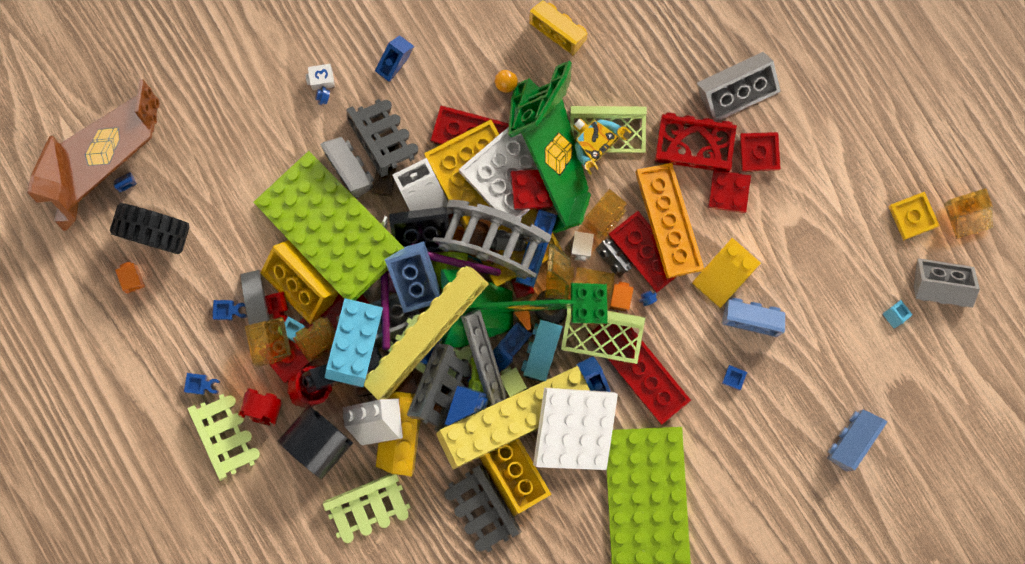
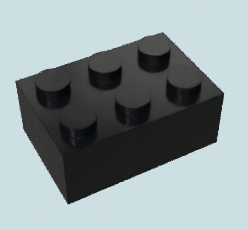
(419, 227)

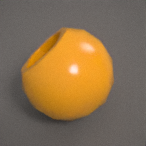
(506, 81)

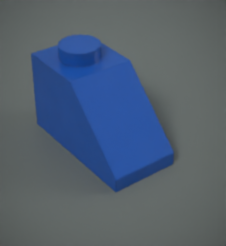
(394, 57)
(593, 375)

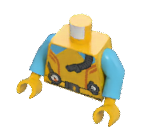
(596, 140)

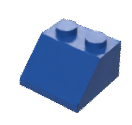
(465, 403)

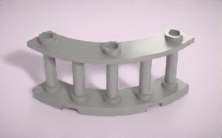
(497, 218)

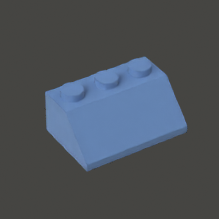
(413, 277)
(754, 317)
(856, 440)

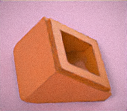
(525, 319)

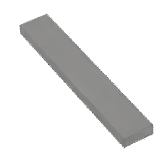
(483, 357)

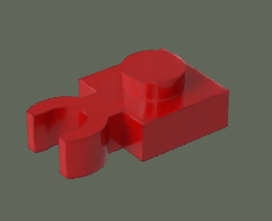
(276, 305)

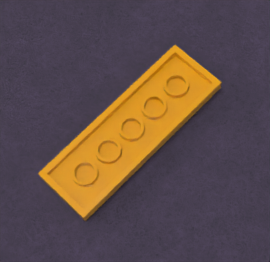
(669, 220)

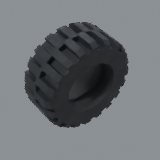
(149, 228)

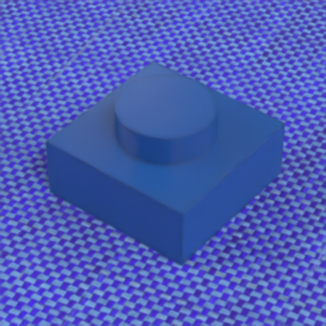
(734, 377)

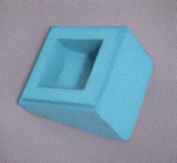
(897, 314)

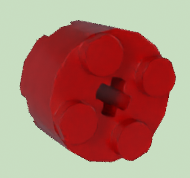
(299, 394)
(260, 408)

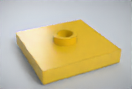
(913, 216)

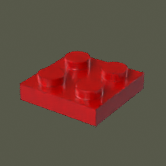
(760, 151)
(529, 190)
(729, 191)

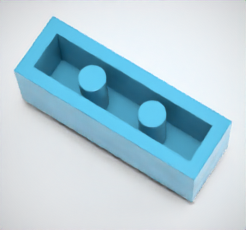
(541, 350)

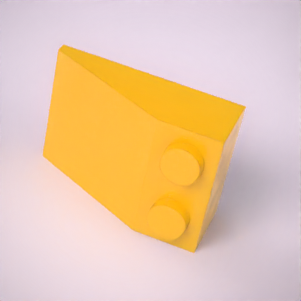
(726, 272)

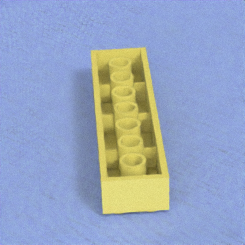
(502, 421)

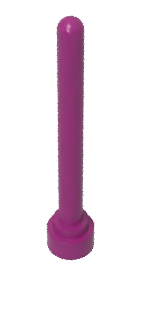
(462, 263)
(385, 312)

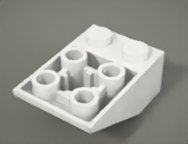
(420, 187)

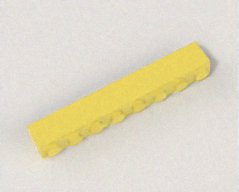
(425, 333)

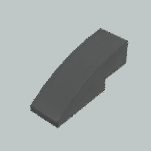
(254, 297)

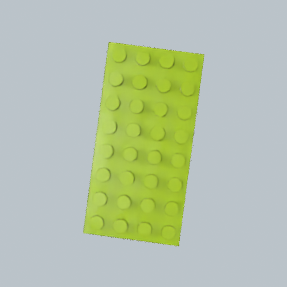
(329, 226)
(647, 497)

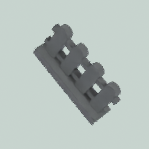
(374, 148)
(433, 379)
(499, 510)

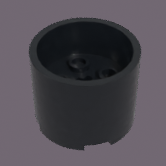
(315, 442)

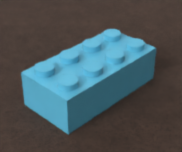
(353, 342)

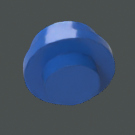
(322, 95)
(648, 298)

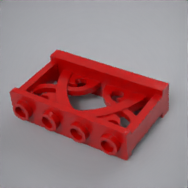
(672, 155)

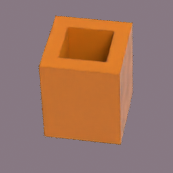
(129, 277)
(621, 297)

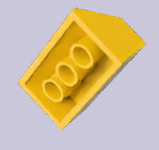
(299, 280)
(400, 454)
(515, 476)

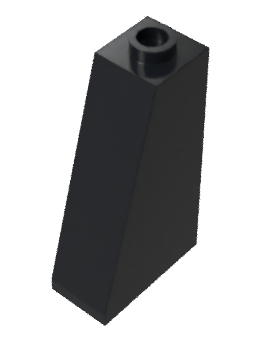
(314, 378)

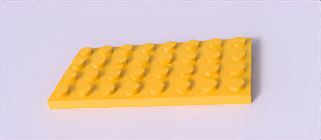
(447, 161)

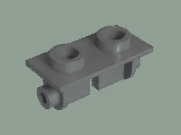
(501, 240)
(619, 265)

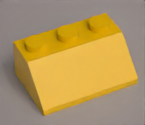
(557, 27)

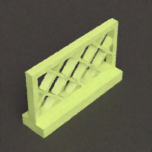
(612, 113)
(613, 318)

